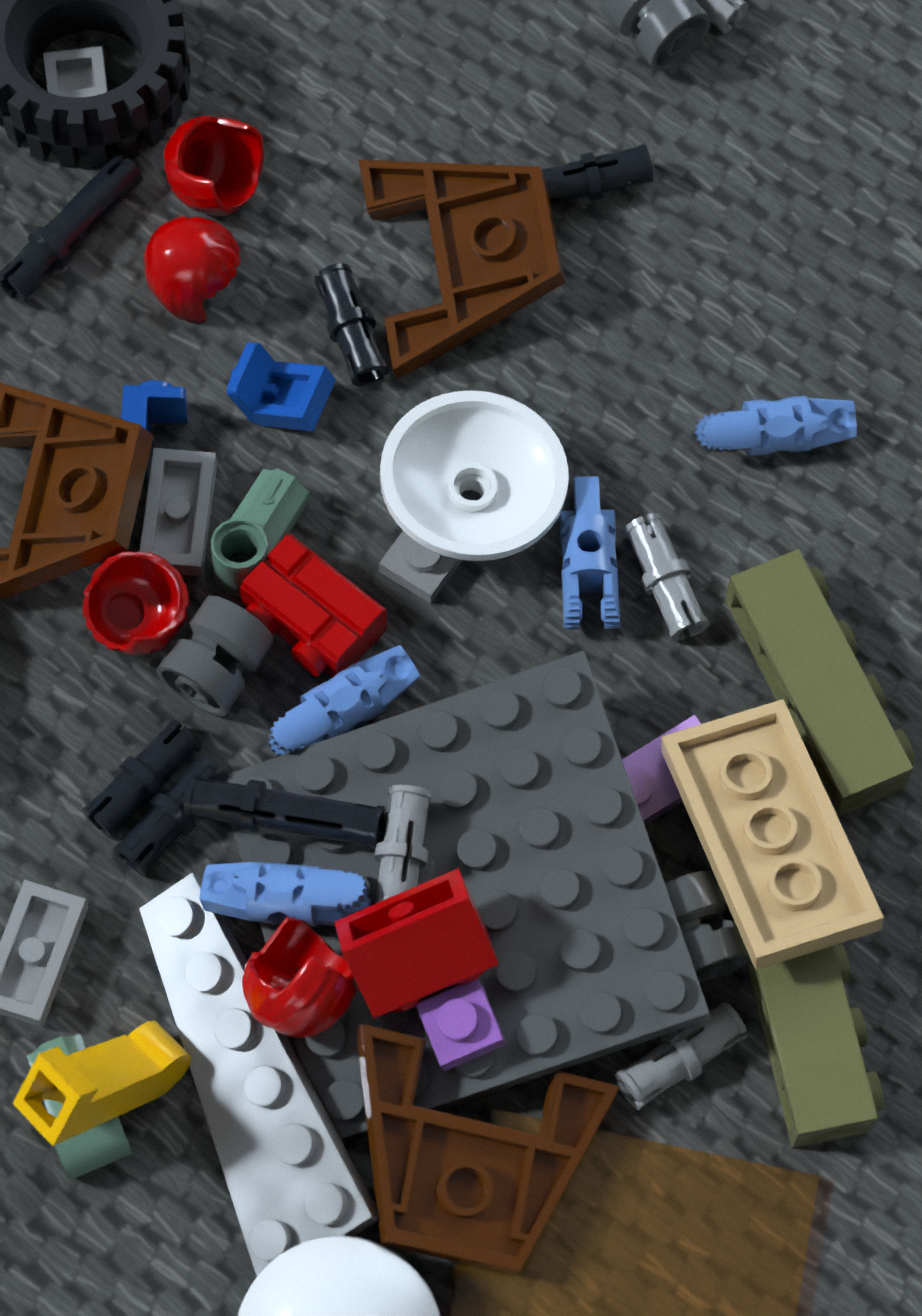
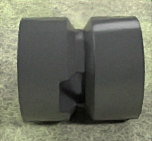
(662, 28)
(211, 662)
(710, 939)

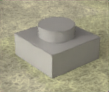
(76, 72)
(417, 567)

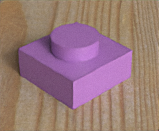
(461, 1024)

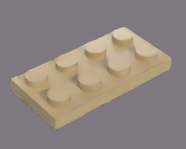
(771, 834)

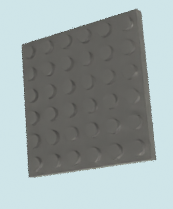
(554, 860)

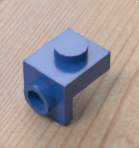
(277, 391)
(154, 403)

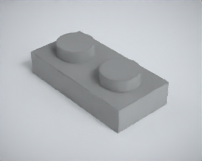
(179, 508)
(37, 950)

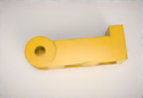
(100, 1081)

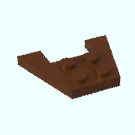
(488, 241)
(76, 490)
(460, 1182)

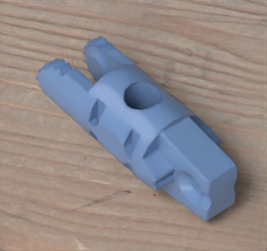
(779, 425)
(589, 555)
(345, 701)
(278, 890)

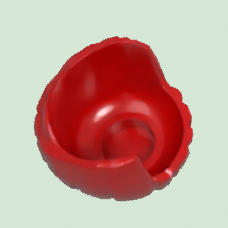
(214, 164)
(189, 263)
(135, 603)
(297, 982)

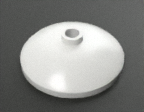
(480, 446)
(339, 1280)

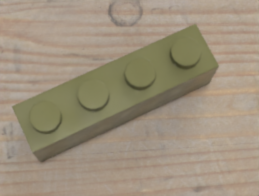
(815, 670)
(816, 1047)

